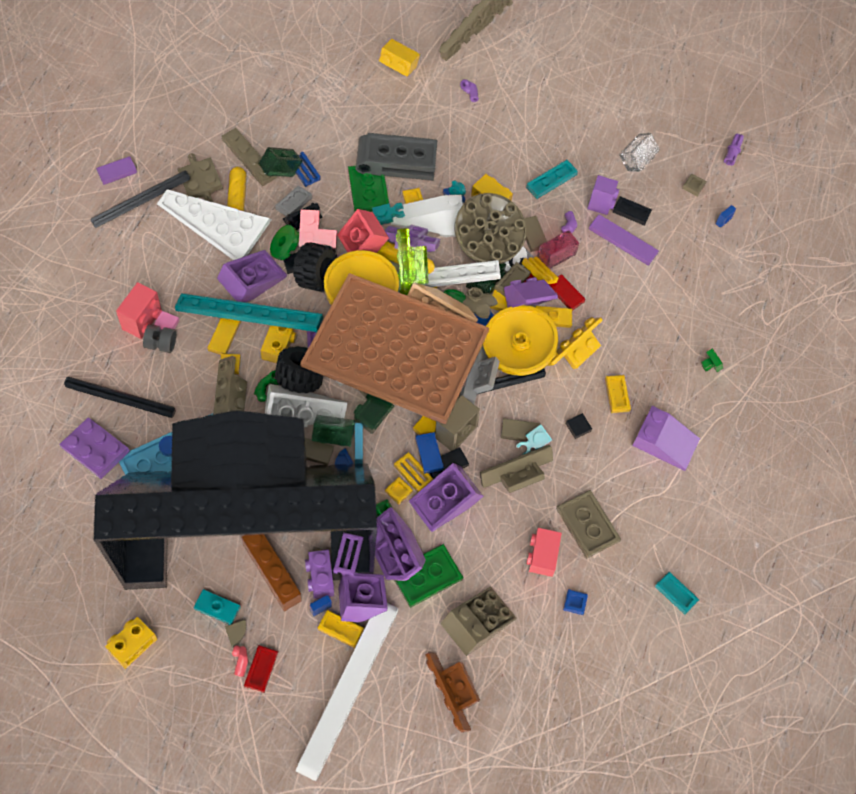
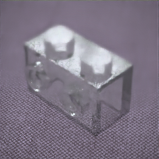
(639, 152)

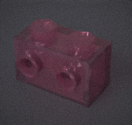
(558, 249)

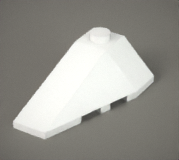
(434, 214)
(302, 405)

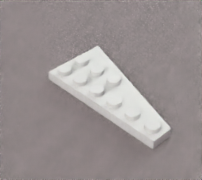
(222, 226)

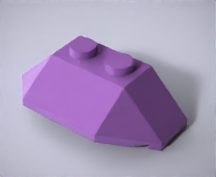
(397, 547)

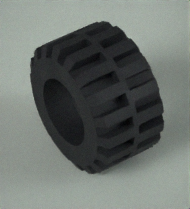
(312, 264)
(292, 375)

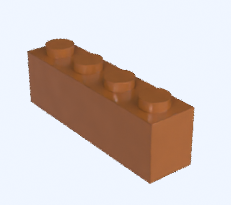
(272, 570)

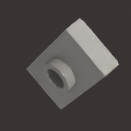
(293, 201)

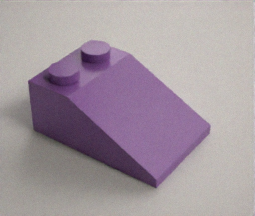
(250, 276)
(666, 439)
(445, 497)

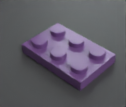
(94, 448)

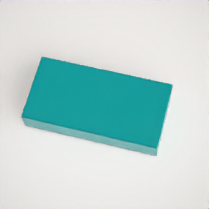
(676, 593)

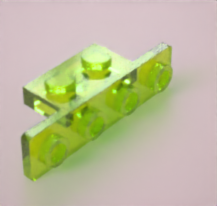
(412, 262)

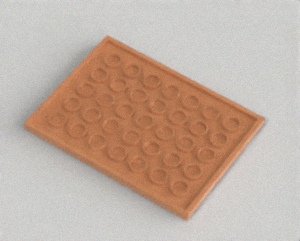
(396, 348)

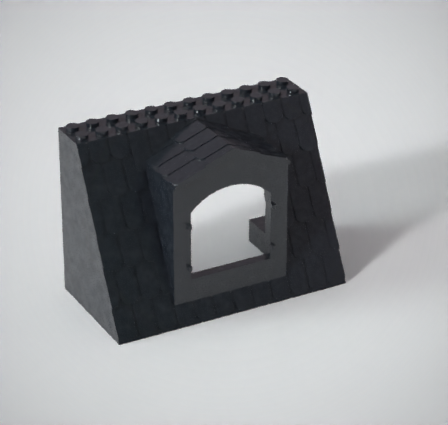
(232, 478)

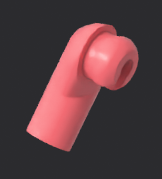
(241, 653)

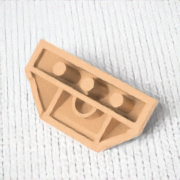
(440, 300)

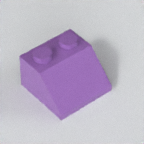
(528, 293)
(362, 597)

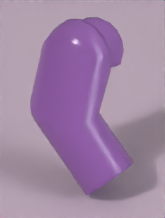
(471, 89)
(571, 223)

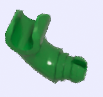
(260, 390)

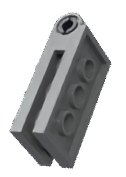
(397, 156)

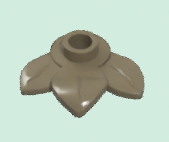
(479, 302)

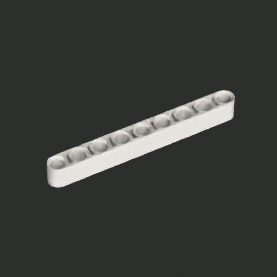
(345, 694)

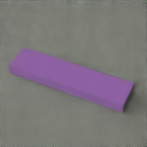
(623, 240)

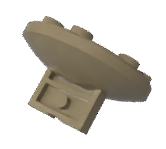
(490, 228)

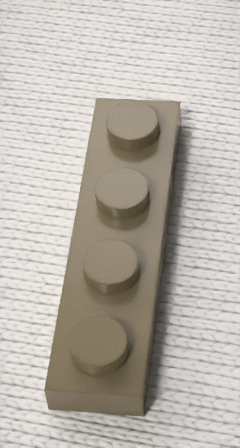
(247, 155)

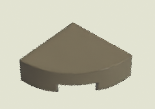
(236, 632)

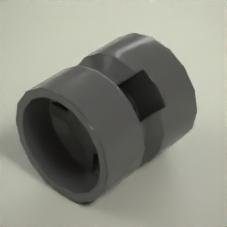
(166, 339)

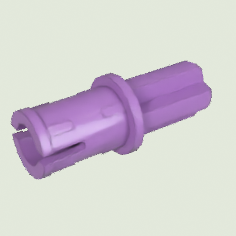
(734, 149)

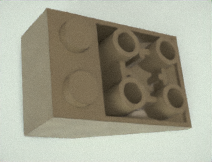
(477, 620)

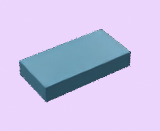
(358, 443)

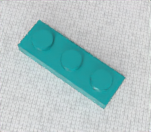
(552, 179)

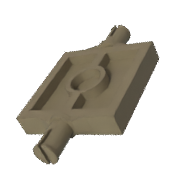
(203, 178)

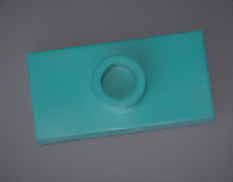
(217, 607)

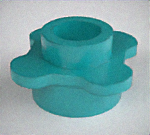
(457, 188)

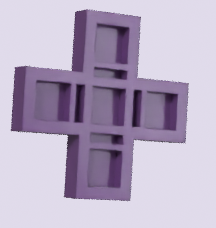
(417, 237)

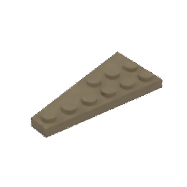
(478, 19)

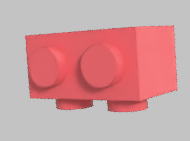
(544, 552)

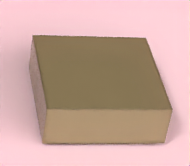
(694, 185)

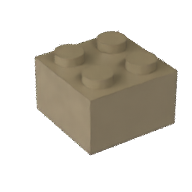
(460, 424)

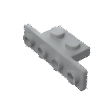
(480, 377)

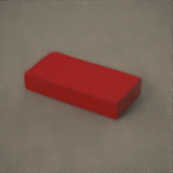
(567, 293)
(261, 669)

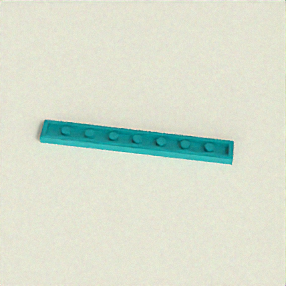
(249, 312)

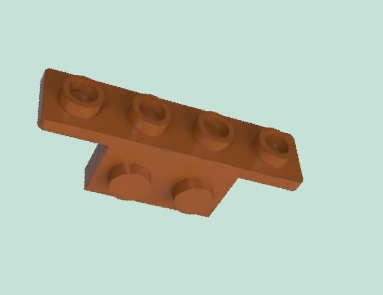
(456, 687)

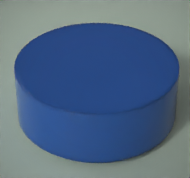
(165, 446)

